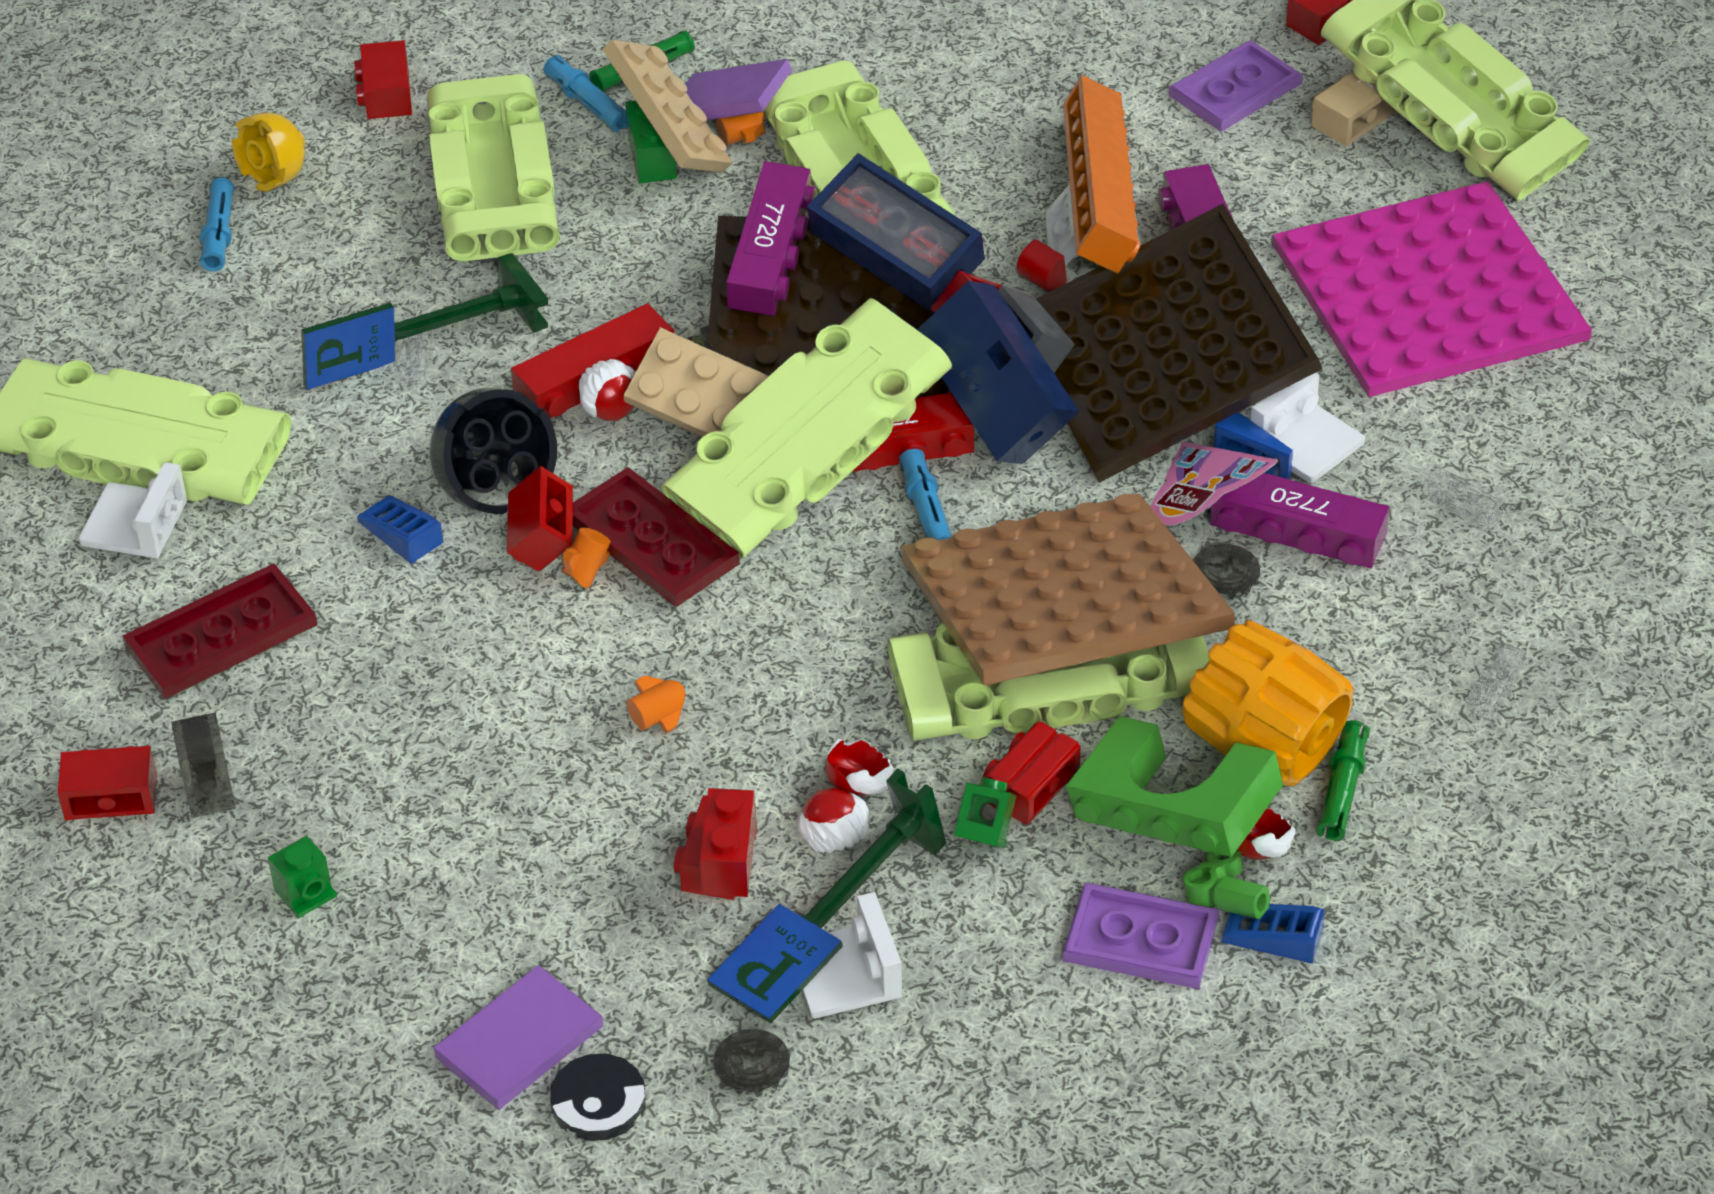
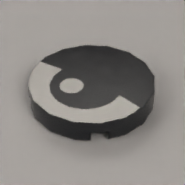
(597, 1096)

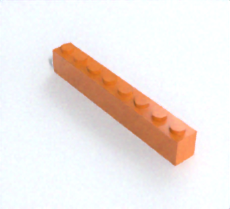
(1100, 175)

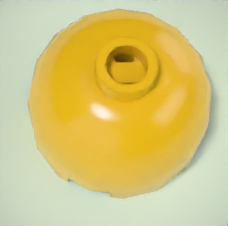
(268, 149)

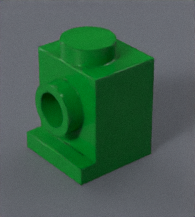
(970, 820)
(301, 876)

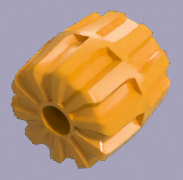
(1270, 697)

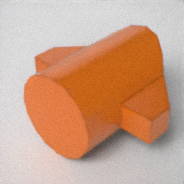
(741, 128)
(586, 556)
(657, 703)

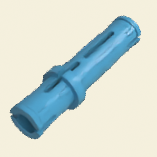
(578, 85)
(216, 233)
(922, 490)

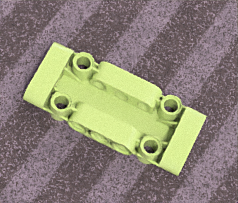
(1457, 91)
(834, 114)
(492, 168)
(132, 423)
(807, 426)
(948, 698)

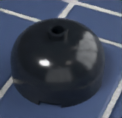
(499, 429)

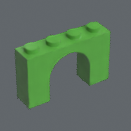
(1206, 817)

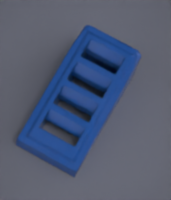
(1244, 436)
(409, 546)
(1285, 944)

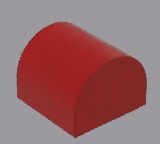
(1042, 266)

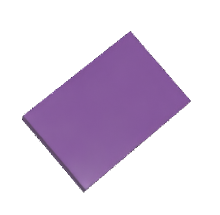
(1235, 85)
(737, 89)
(1141, 935)
(518, 1037)

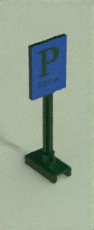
(369, 336)
(792, 948)

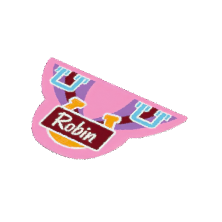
(1201, 477)

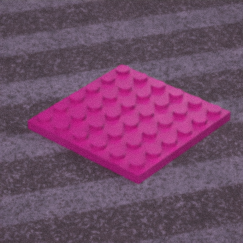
(1430, 288)

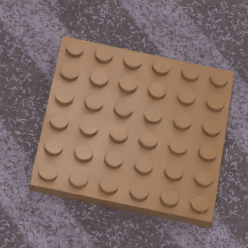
(1065, 588)

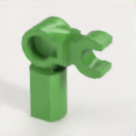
(1215, 885)

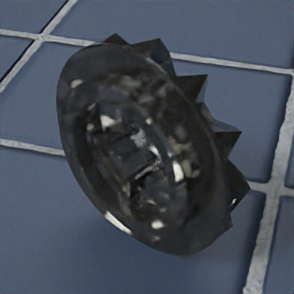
(1218, 558)
(751, 1045)

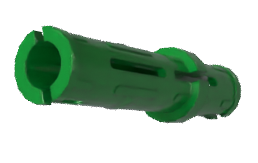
(675, 45)
(1346, 767)

